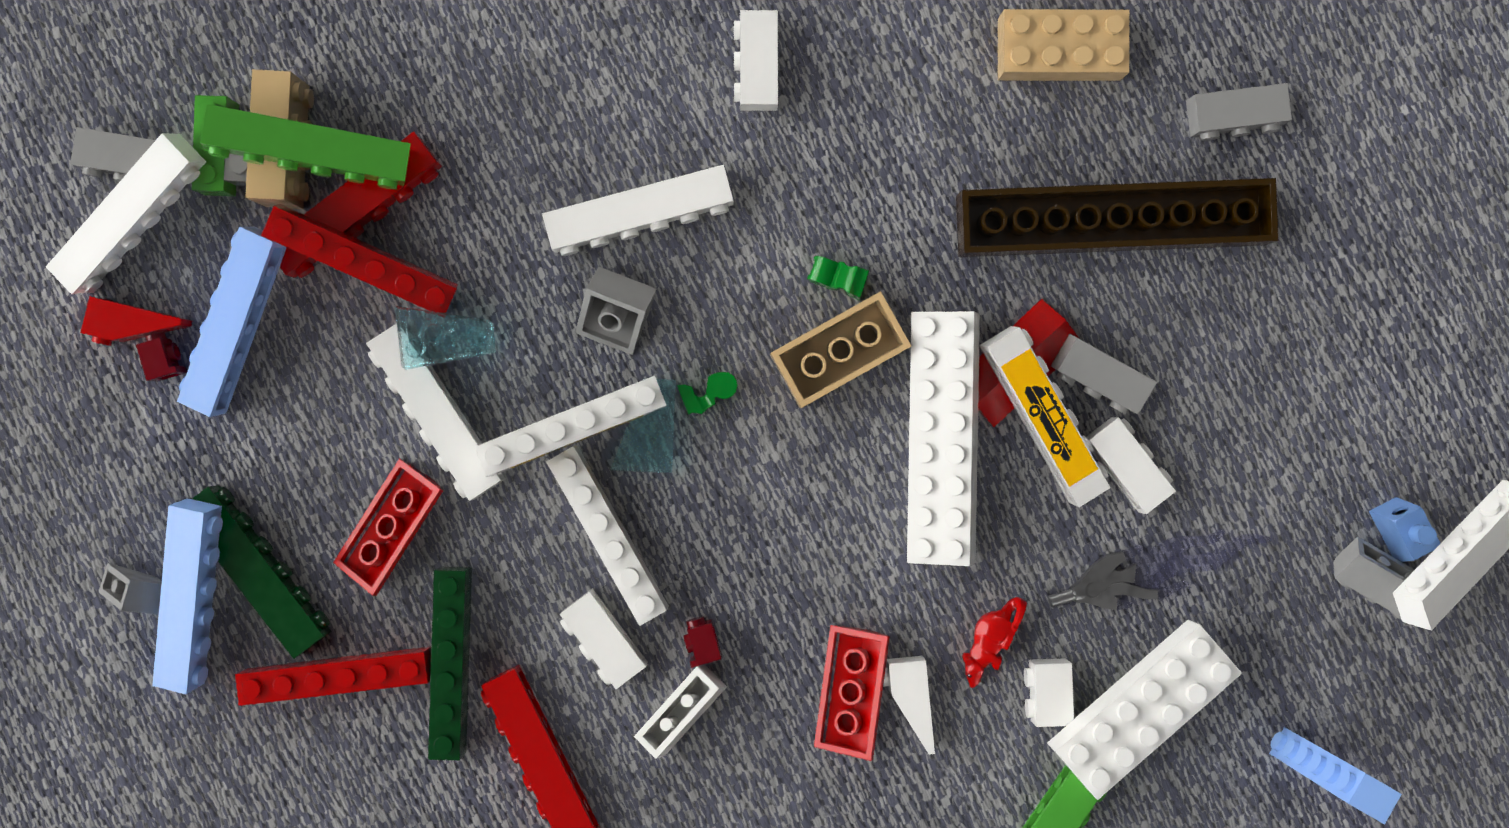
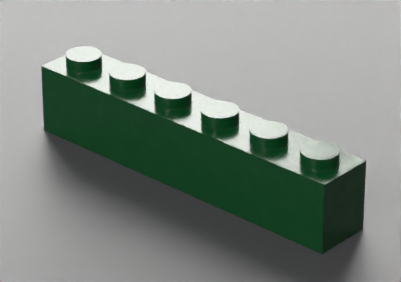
(264, 579)
(449, 663)

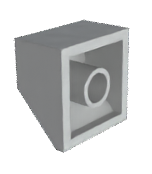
(615, 310)

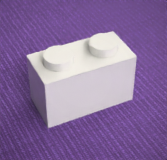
(1049, 692)

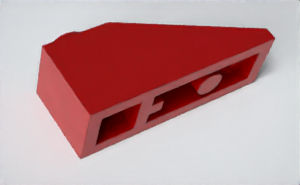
(122, 322)

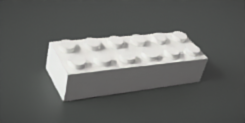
(1144, 708)

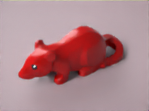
(991, 635)

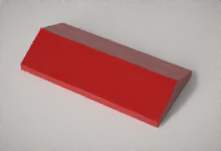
(1048, 334)
(391, 528)
(854, 691)

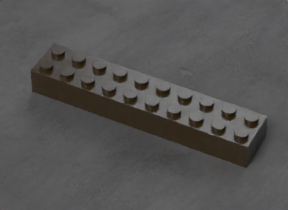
(1117, 217)

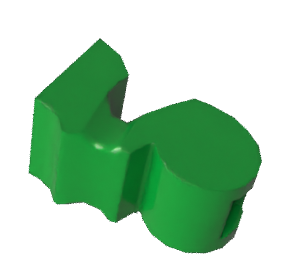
(838, 276)
(719, 385)

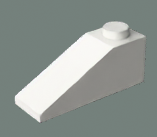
(910, 689)

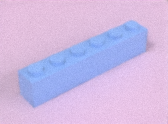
(231, 322)
(187, 595)
(1335, 775)

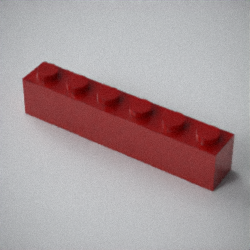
(359, 203)
(358, 259)
(334, 676)
(537, 751)

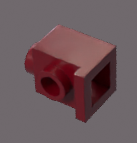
(160, 358)
(702, 641)

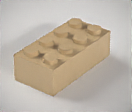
(1063, 45)
(285, 97)
(840, 349)

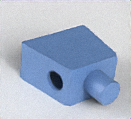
(1405, 534)

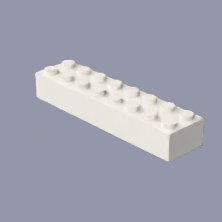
(943, 438)

